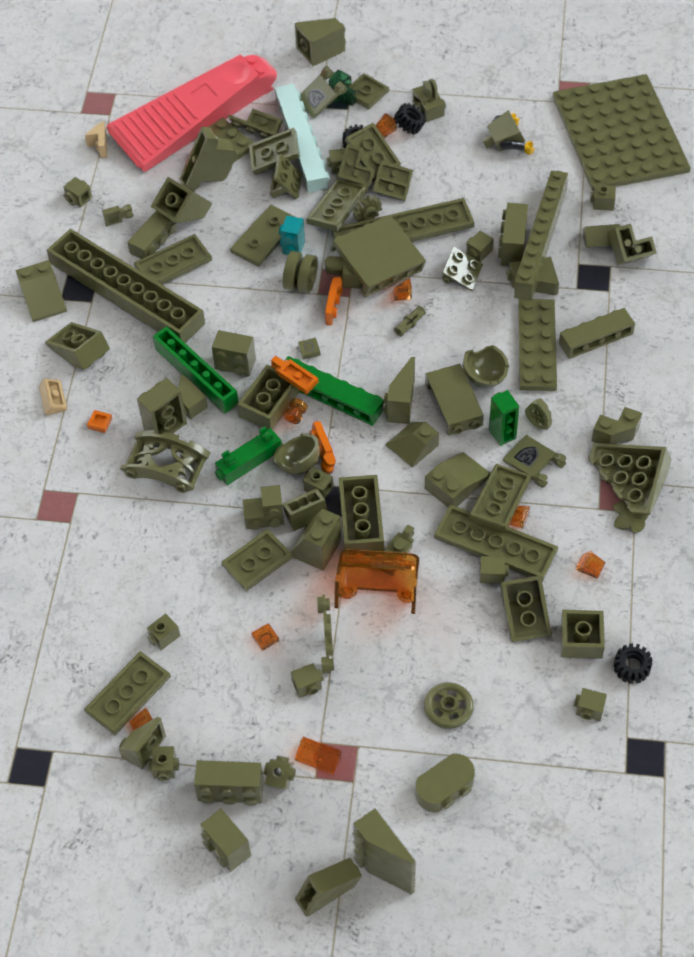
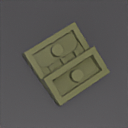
(392, 180)

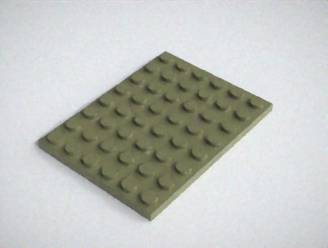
(620, 132)

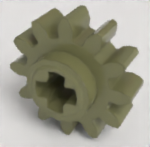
(367, 208)

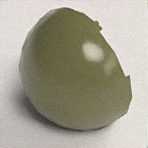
(486, 366)
(298, 454)

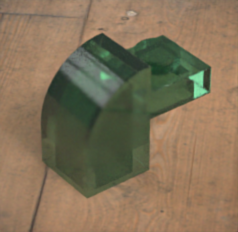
(350, 95)

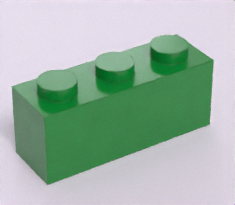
(503, 417)

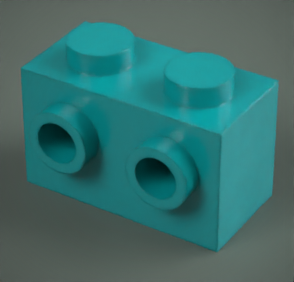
(292, 234)

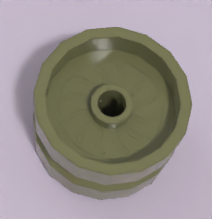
(300, 272)

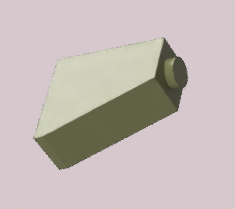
(548, 280)
(327, 885)

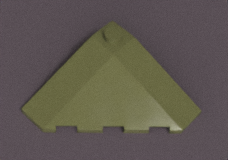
(634, 472)

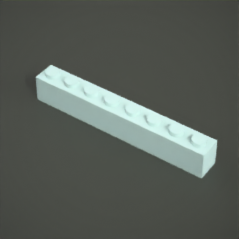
(293, 116)

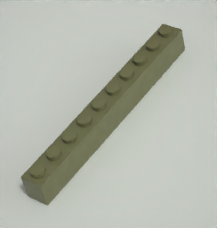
(541, 236)

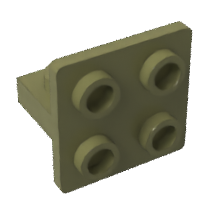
(285, 178)

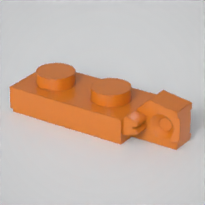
(294, 374)

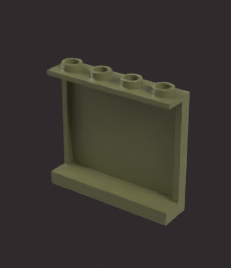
(379, 254)

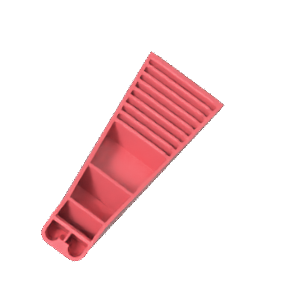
(177, 117)

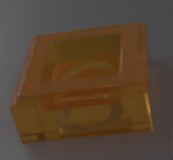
(265, 637)

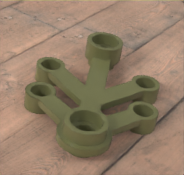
(323, 606)

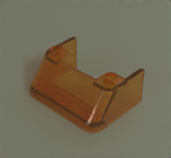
(377, 572)

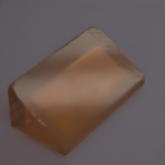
(318, 755)

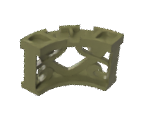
(144, 449)

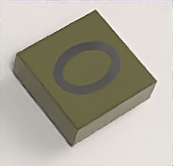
(309, 348)

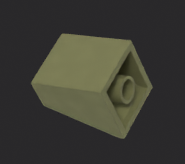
(320, 39)
(180, 202)
(318, 540)

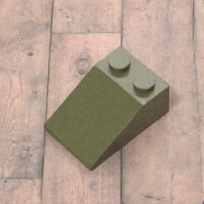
(41, 290)
(79, 345)
(400, 395)
(455, 479)
(525, 608)

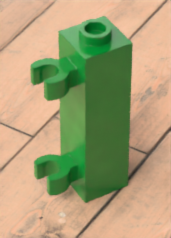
(247, 456)

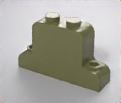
(209, 160)

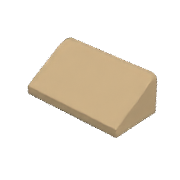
(52, 396)

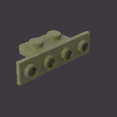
(258, 122)

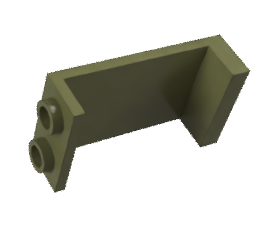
(455, 399)

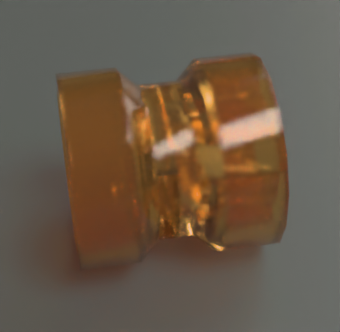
(296, 409)

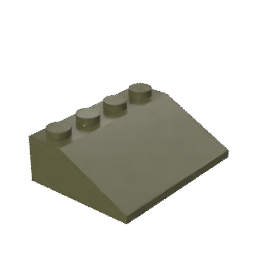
(382, 852)

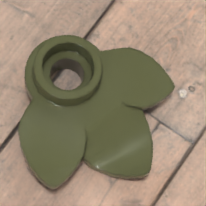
(627, 520)

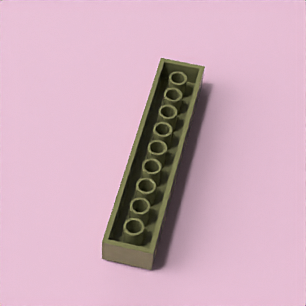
(125, 285)

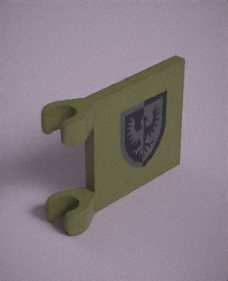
(320, 94)
(532, 457)

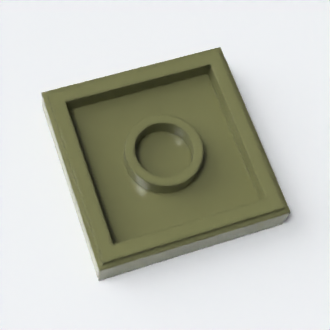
(368, 91)

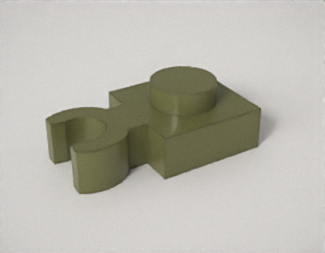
(115, 214)

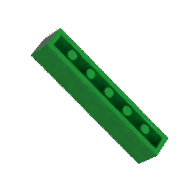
(196, 370)
(344, 396)

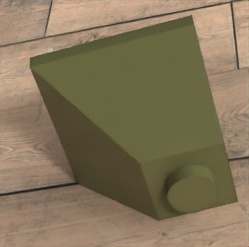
(414, 442)
(139, 744)

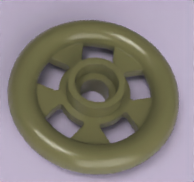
(444, 720)

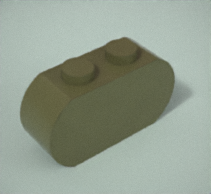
(445, 783)

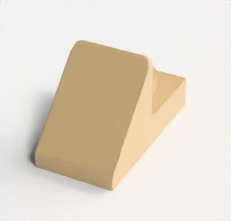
(98, 138)

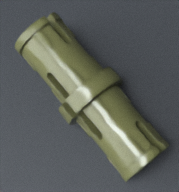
(414, 316)

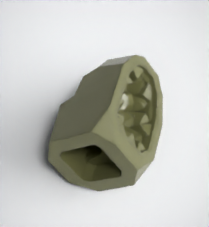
(539, 414)

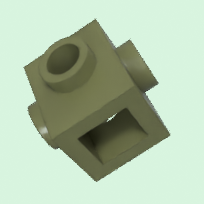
(163, 763)
(273, 777)

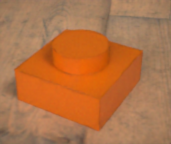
(99, 421)

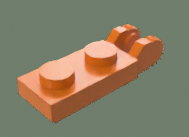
(333, 298)
(326, 452)

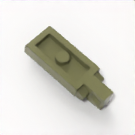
(402, 541)

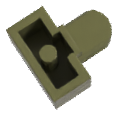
(428, 100)
(337, 265)

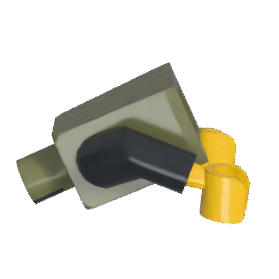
(507, 134)

